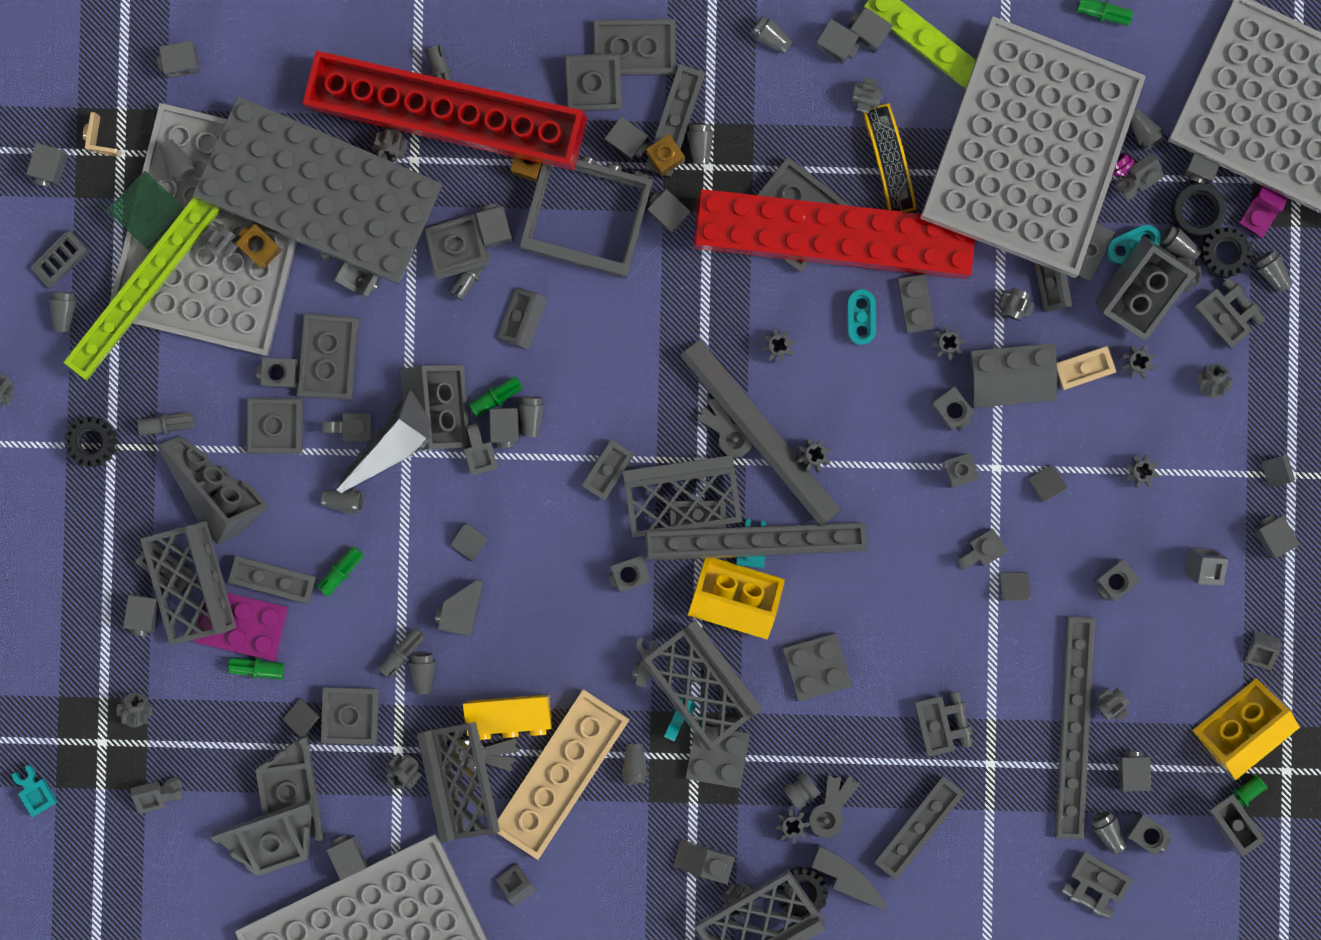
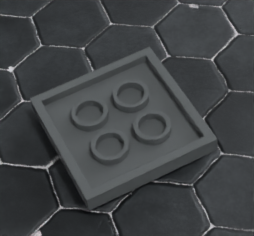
(796, 183)

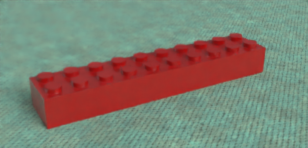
(445, 110)
(829, 234)

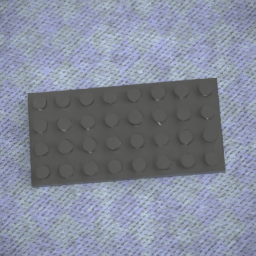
(318, 190)

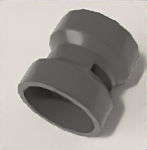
(801, 791)

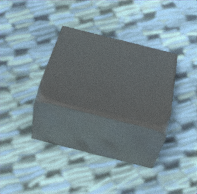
(1278, 471)
(1047, 483)
(469, 541)
(1014, 586)
(1263, 650)
(301, 718)
(515, 885)

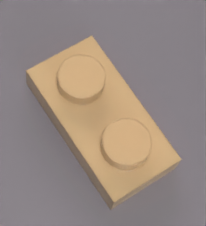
(1085, 368)

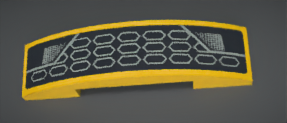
(890, 159)

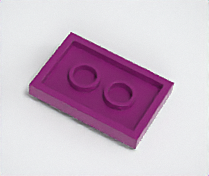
(256, 631)

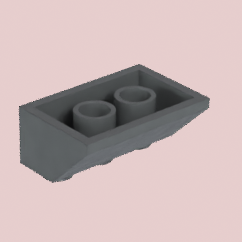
(1144, 288)
(1013, 375)
(444, 400)

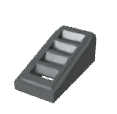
(60, 244)

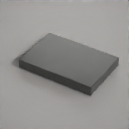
(644, 45)
(328, 356)

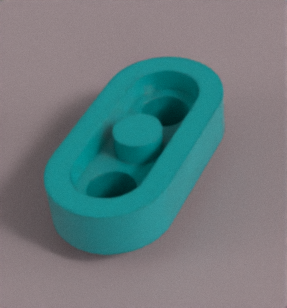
(1129, 241)
(861, 317)

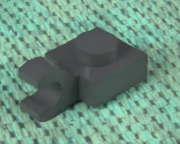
(1142, 176)
(354, 427)
(479, 455)
(984, 548)
(640, 672)
(153, 797)

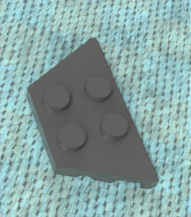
(289, 780)
(270, 839)

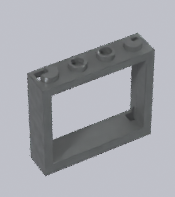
(610, 172)

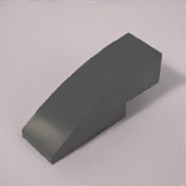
(846, 876)

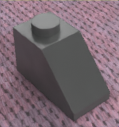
(460, 610)
(1236, 826)
(704, 861)

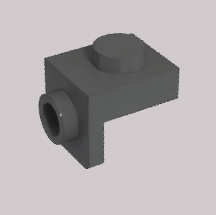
(356, 279)

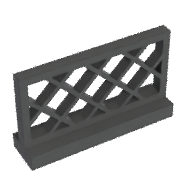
(680, 472)
(209, 582)
(719, 671)
(444, 785)
(800, 929)

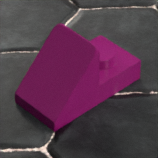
(1262, 211)

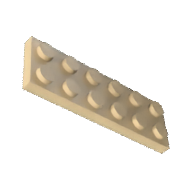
(561, 774)

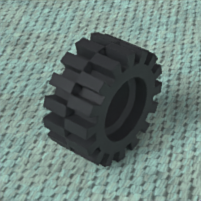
(1242, 247)
(75, 436)
(819, 890)

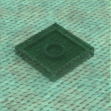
(146, 210)

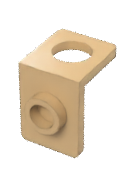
(90, 135)

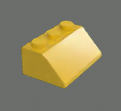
(736, 597)
(509, 715)
(1246, 728)

